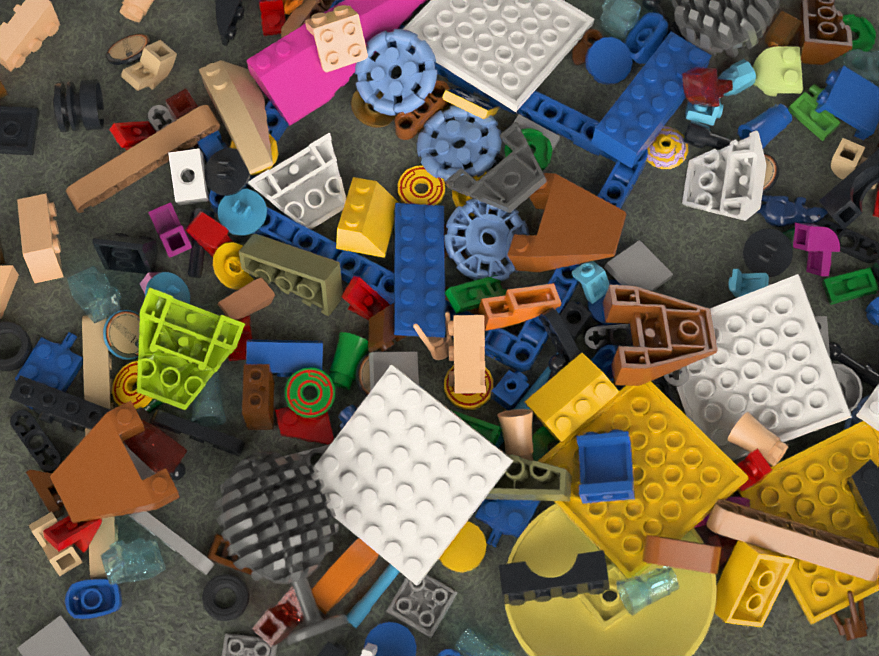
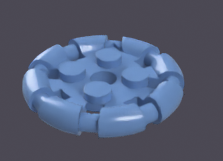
(382, 68)
(455, 131)
(473, 243)

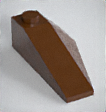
(822, 32)

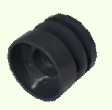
(76, 106)

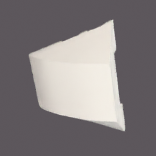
(728, 179)
(305, 185)

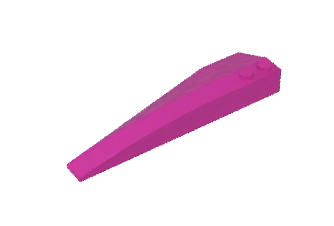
(291, 67)

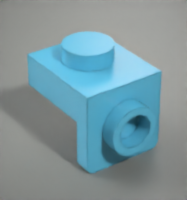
(743, 284)

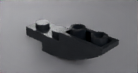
(227, 15)

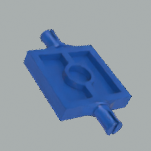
(52, 363)
(506, 517)

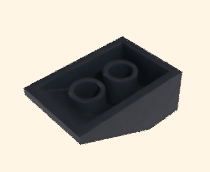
(126, 253)

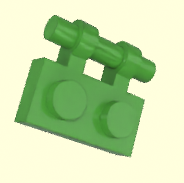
(804, 108)

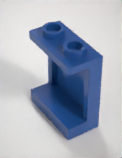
(851, 100)
(605, 467)

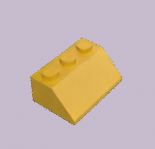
(366, 219)
(571, 397)
(750, 584)

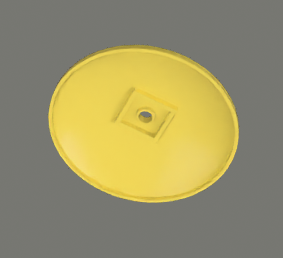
(599, 627)

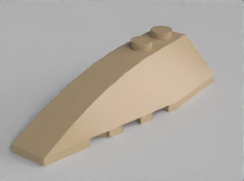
(241, 110)

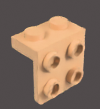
(338, 37)

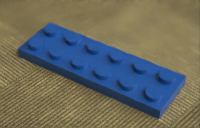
(419, 269)

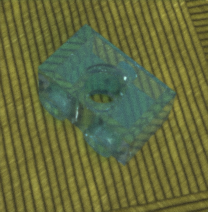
(619, 18)

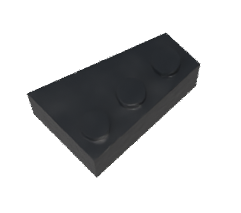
(865, 489)

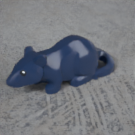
(781, 212)

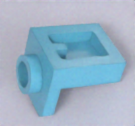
(703, 114)
(593, 280)

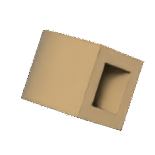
(153, 67)
(847, 158)
(61, 561)

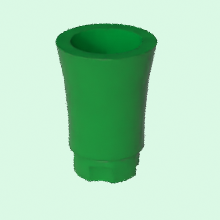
(346, 358)

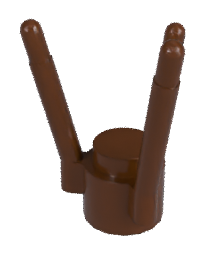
(856, 625)

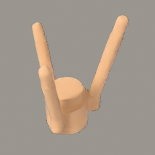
(437, 346)

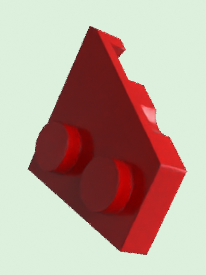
(307, 429)

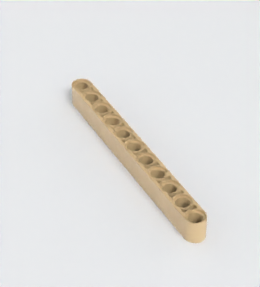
(97, 390)

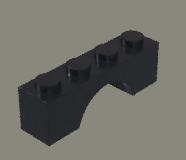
(846, 198)
(586, 576)

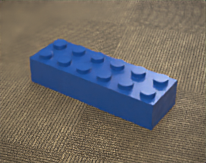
(648, 101)

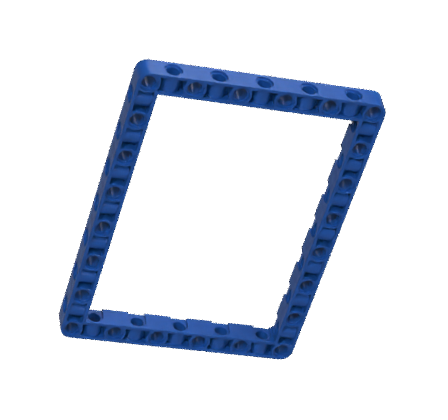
(498, 342)

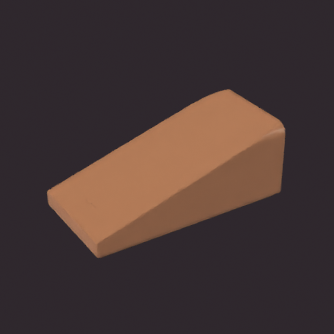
(247, 299)

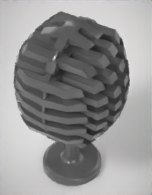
(724, 23)
(280, 528)

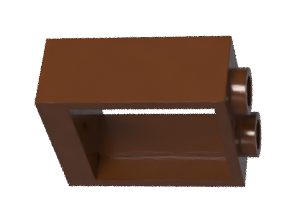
(257, 394)

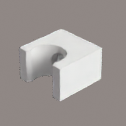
(193, 191)

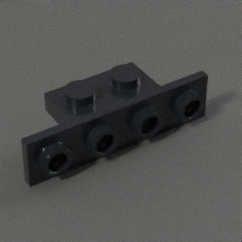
(57, 405)

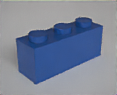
(285, 355)

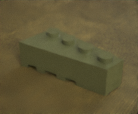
(294, 271)
(532, 481)

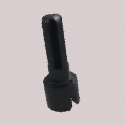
(701, 136)
(197, 251)

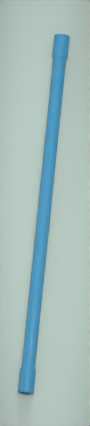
(364, 605)

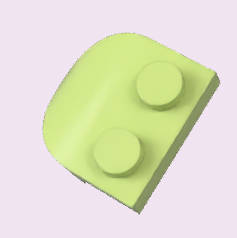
(779, 70)

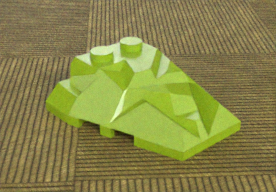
(180, 348)

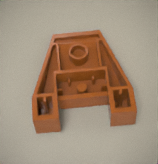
(572, 231)
(663, 331)
(101, 478)

